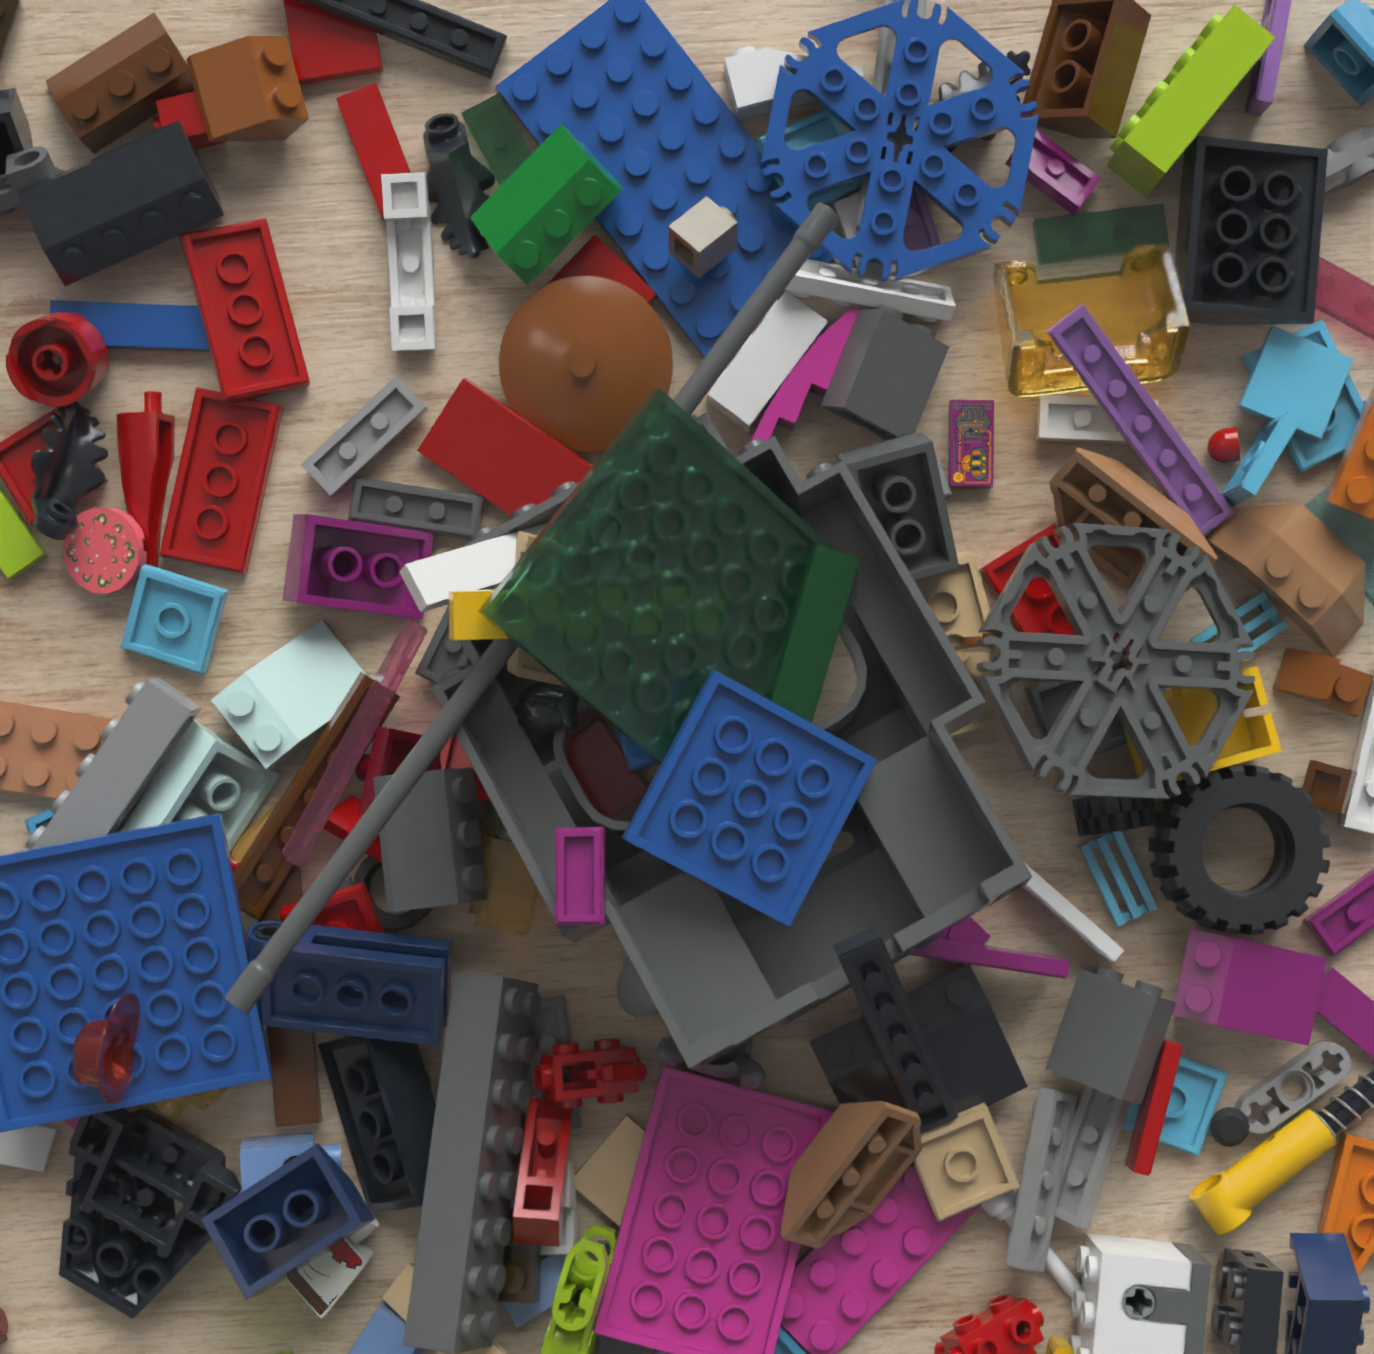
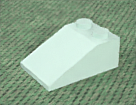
(289, 695)

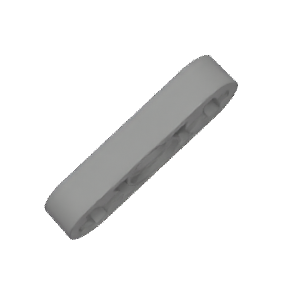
(1312, 1058)

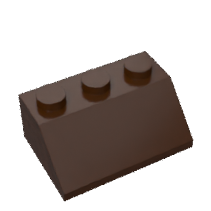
(1086, 65)
(120, 82)

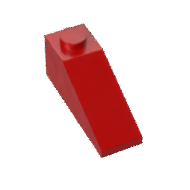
(543, 1174)

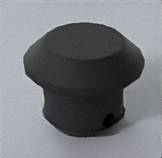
(1229, 1126)

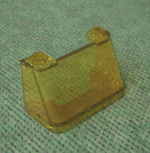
(1134, 307)

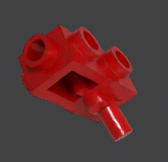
(597, 1072)
(1006, 1327)

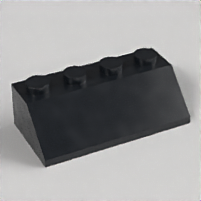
(121, 203)
(385, 1116)

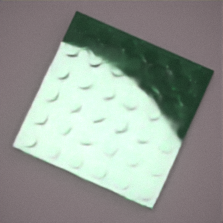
(657, 577)

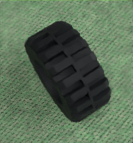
(1295, 859)

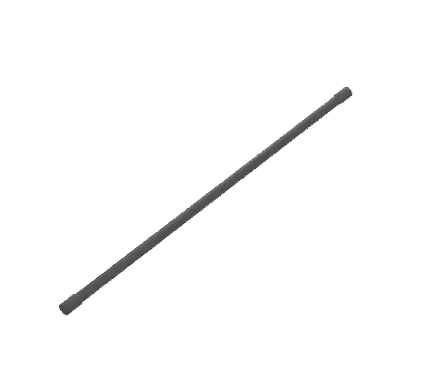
(262, 970)

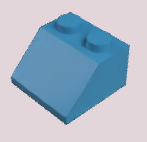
(1347, 48)

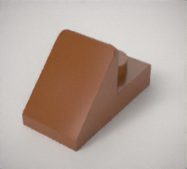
(1322, 681)

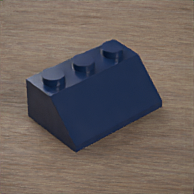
(286, 1220)

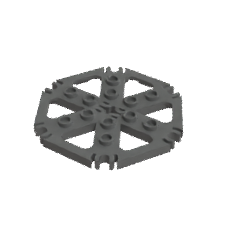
(1148, 661)

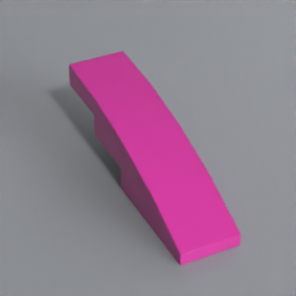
(810, 374)

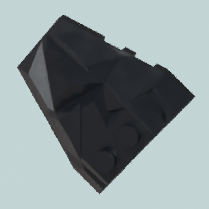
(138, 1205)

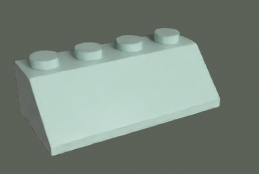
(203, 779)

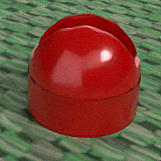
(1224, 445)

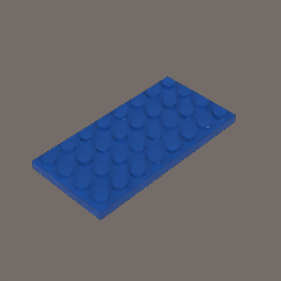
(669, 143)

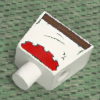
(331, 1273)

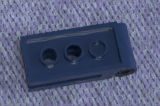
(358, 984)

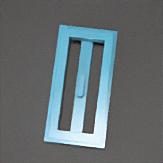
(1268, 613)
(1134, 910)

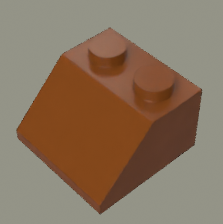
(248, 90)

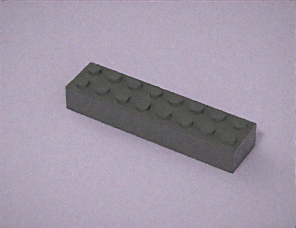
(472, 1164)

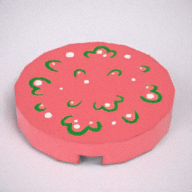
(105, 551)

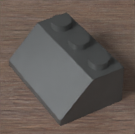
(434, 843)

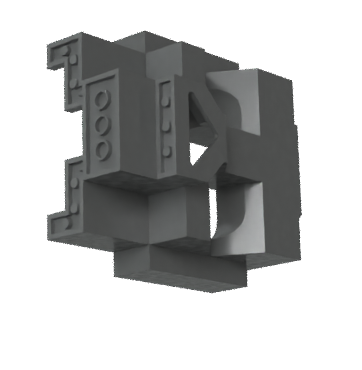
(920, 827)

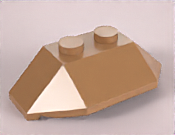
(1109, 493)
(1298, 567)
(848, 1170)

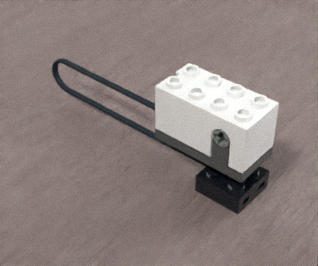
(1155, 1298)

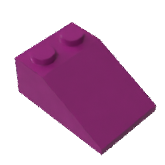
(353, 565)
(1249, 986)

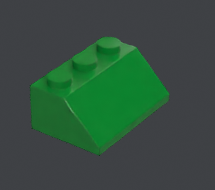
(545, 204)

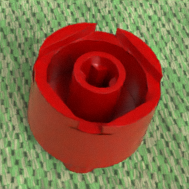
(32, 363)

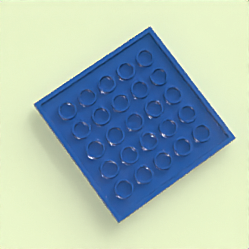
(112, 918)

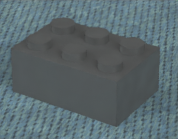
(908, 499)

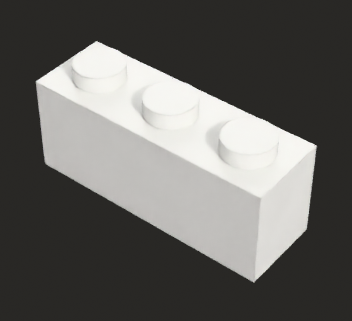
(766, 360)

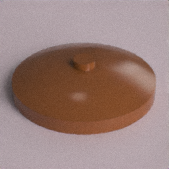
(583, 359)

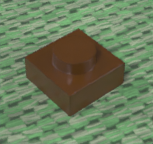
(1329, 786)

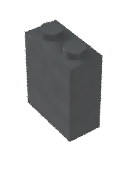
(885, 373)
(1111, 1034)

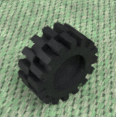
(1110, 815)

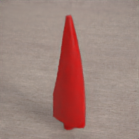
(145, 467)

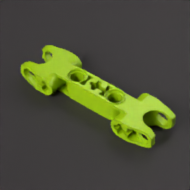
(579, 1295)

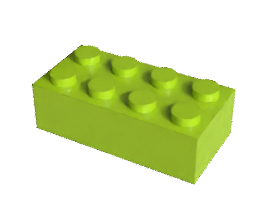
(1187, 98)

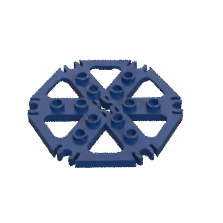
(939, 128)

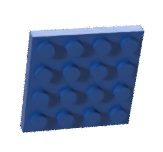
(749, 798)

